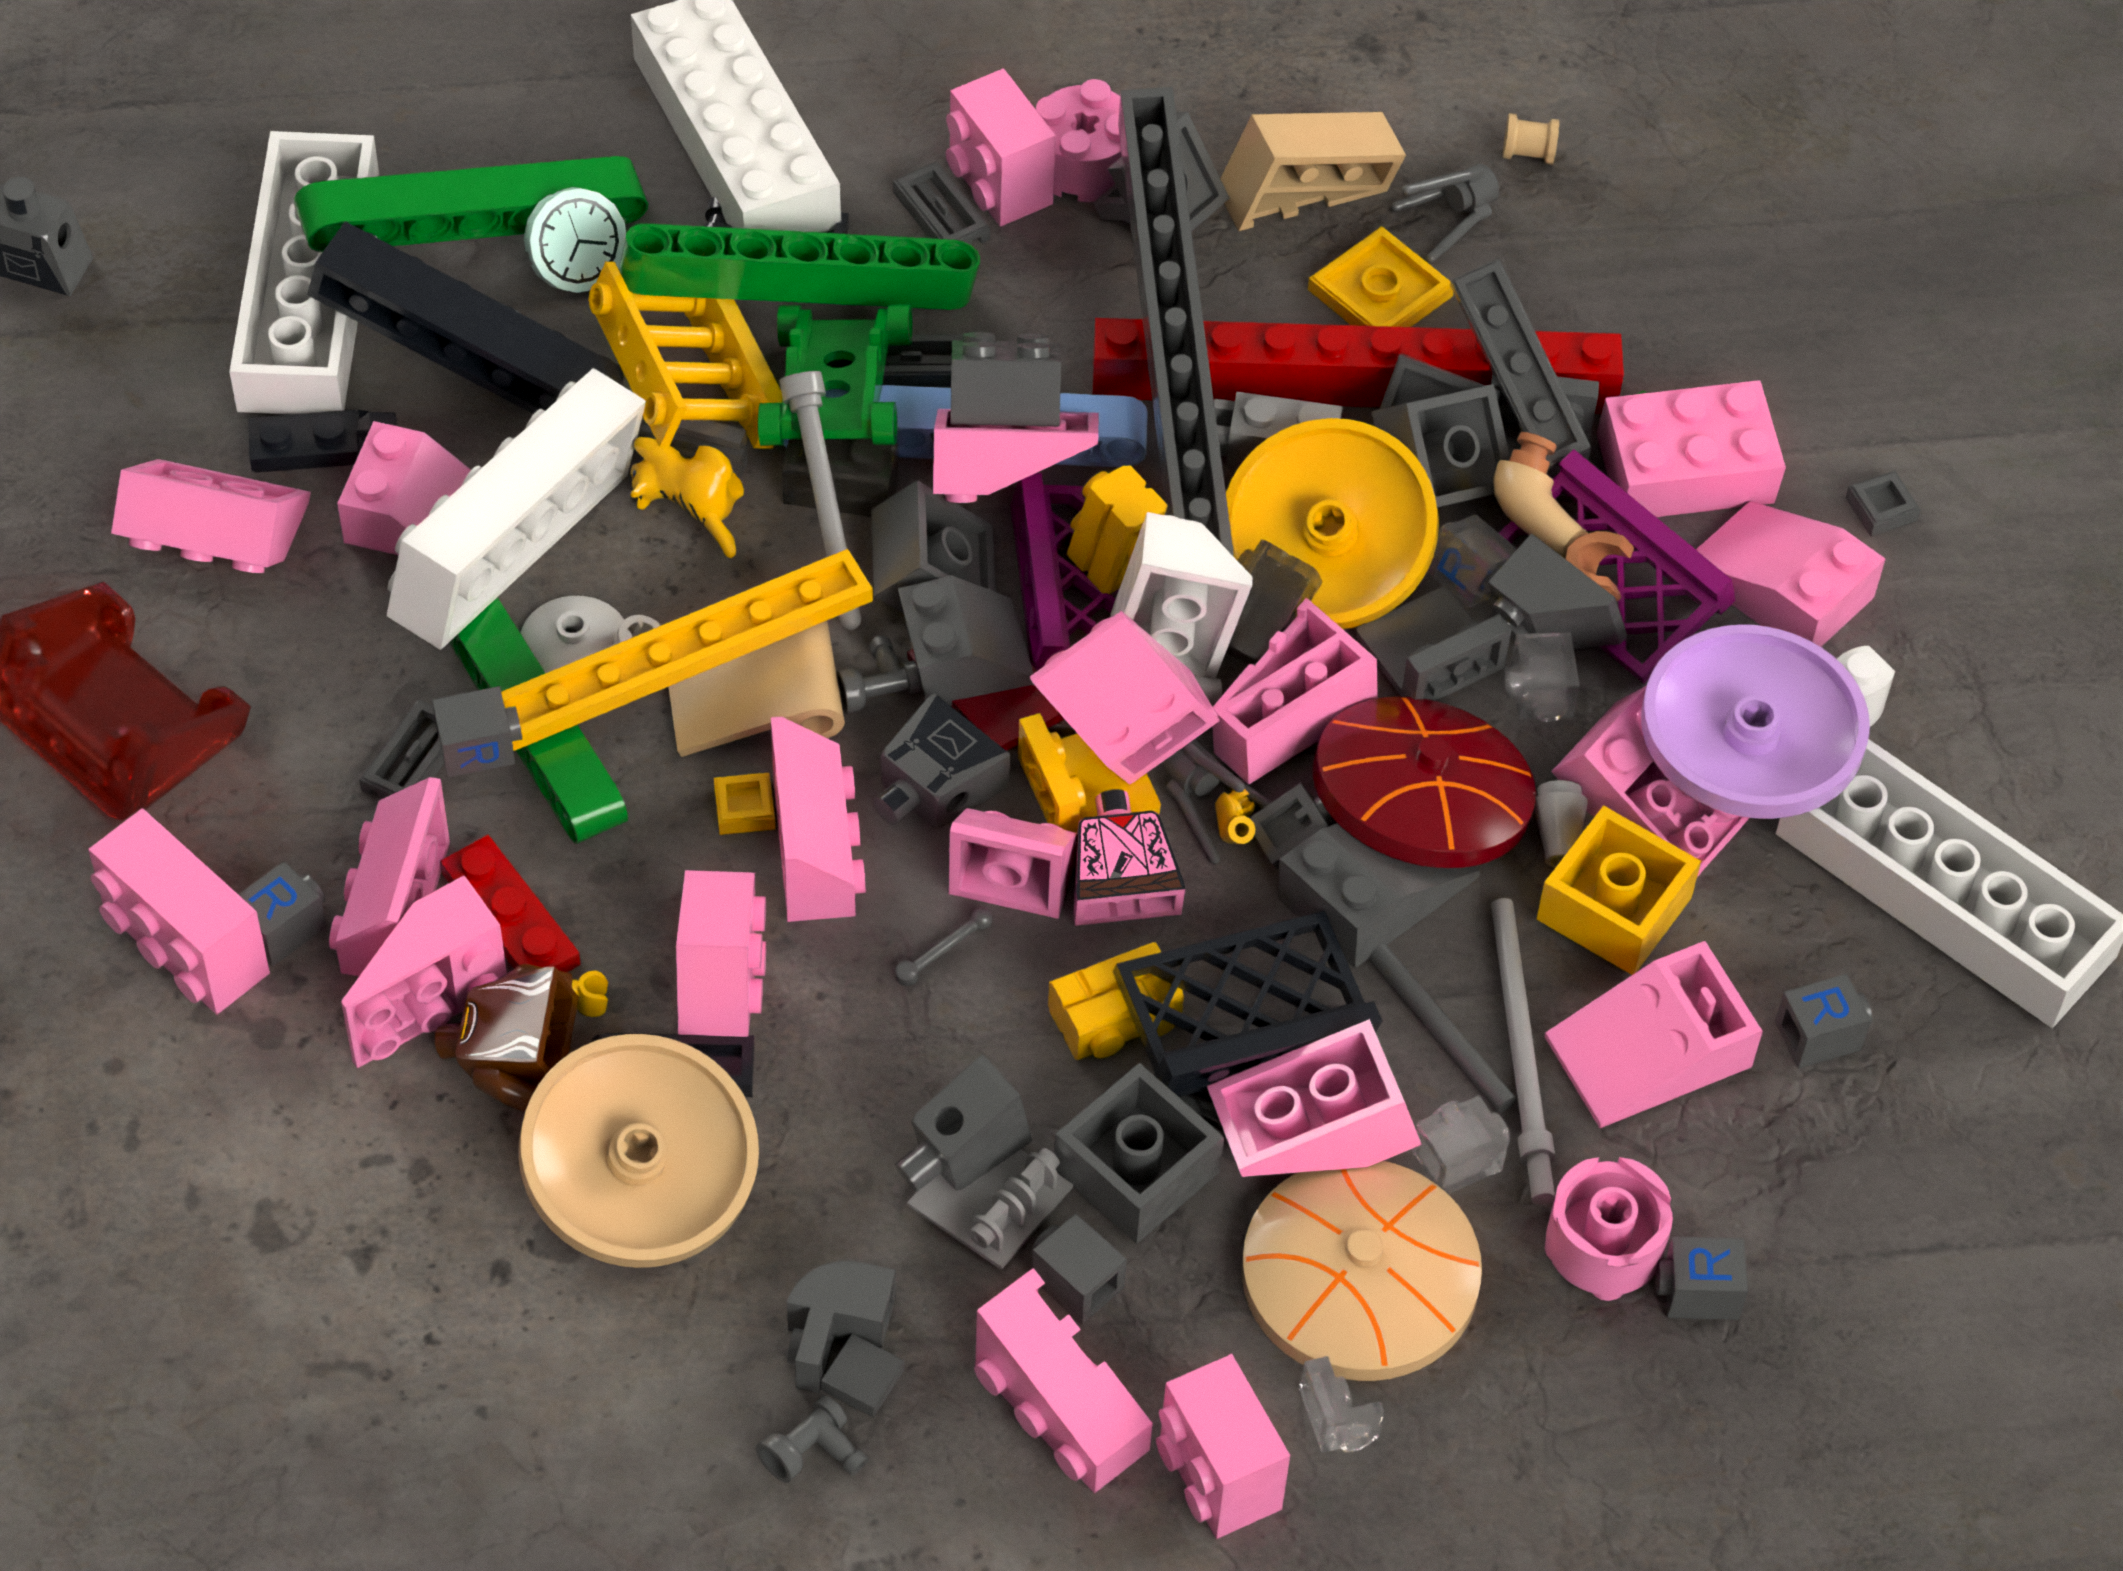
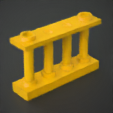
(715, 328)

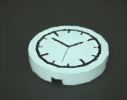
(573, 237)

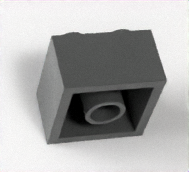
(1005, 380)
(1138, 1152)

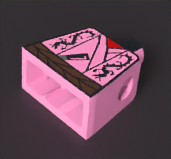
(1124, 865)

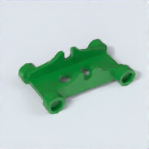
(818, 342)

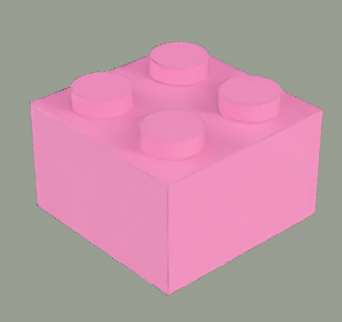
(1001, 147)
(719, 953)
(1222, 1447)

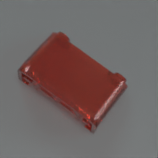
(100, 707)

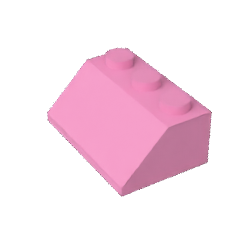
(207, 514)
(815, 824)
(396, 868)

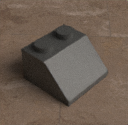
(1453, 438)
(928, 538)
(1550, 595)
(964, 639)

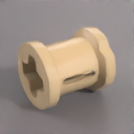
(1530, 139)

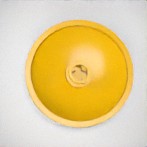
(1346, 506)

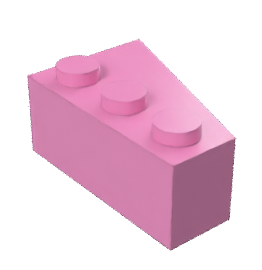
(1291, 694)
(1056, 1387)

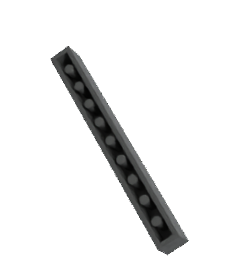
(1172, 311)

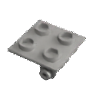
(998, 1208)

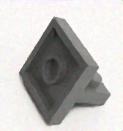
(1202, 181)

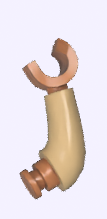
(1528, 501)

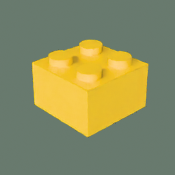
(1618, 890)

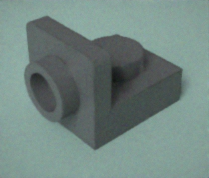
(1289, 822)

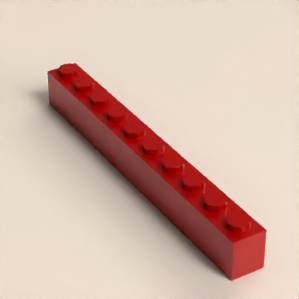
(1336, 361)

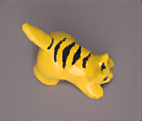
(698, 484)

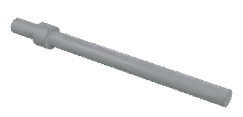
(1535, 1142)

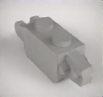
(1256, 417)

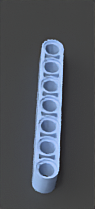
(1120, 430)

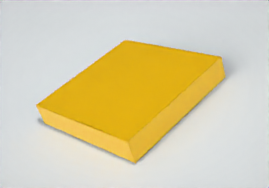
(1380, 283)

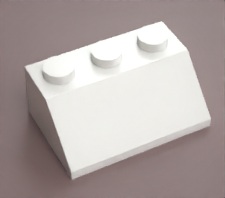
(1184, 591)

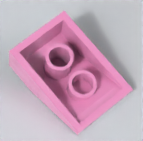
(991, 457)
(1794, 570)
(1316, 1108)

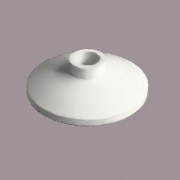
(549, 626)

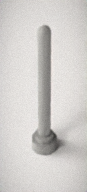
(804, 395)

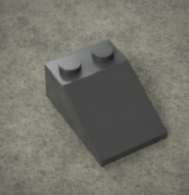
(1362, 890)

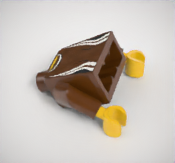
(520, 1028)

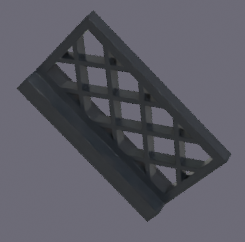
(1202, 1064)

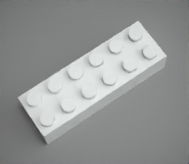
(735, 117)
(288, 346)
(513, 508)
(1962, 885)

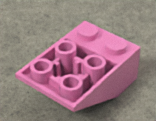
(1126, 696)
(1621, 774)
(423, 971)
(1657, 1036)

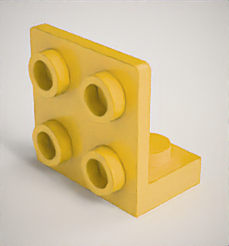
(1070, 776)

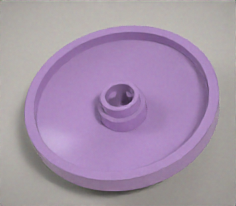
(1755, 721)

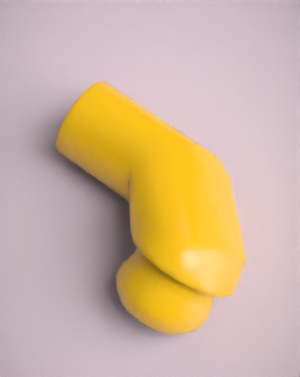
(1232, 817)

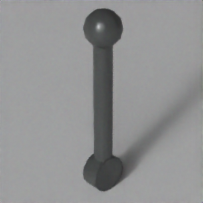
(908, 971)

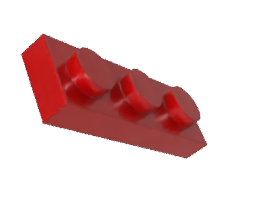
(526, 926)

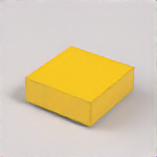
(744, 803)

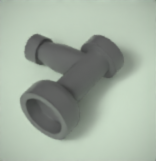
(891, 679)
(783, 1453)

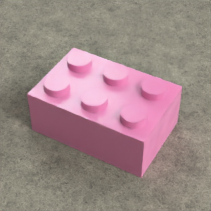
(1692, 448)
(178, 912)

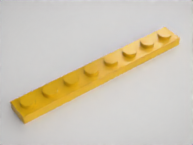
(687, 646)

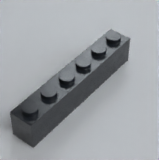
(450, 321)

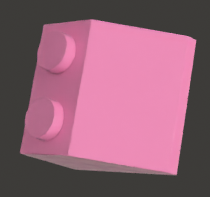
(395, 485)
(1010, 862)

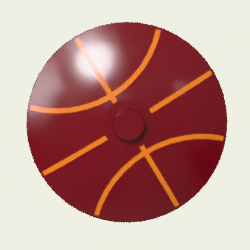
(1424, 782)

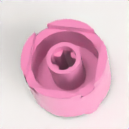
(1086, 137)
(1609, 1226)

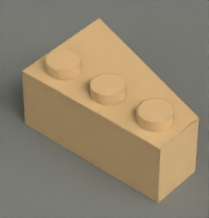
(1308, 159)

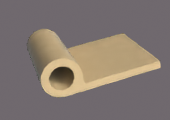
(738, 698)

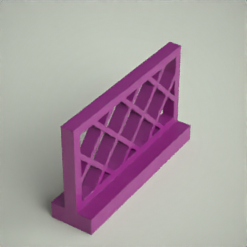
(1652, 543)
(1041, 568)

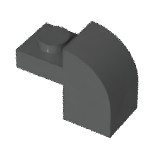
(830, 1307)

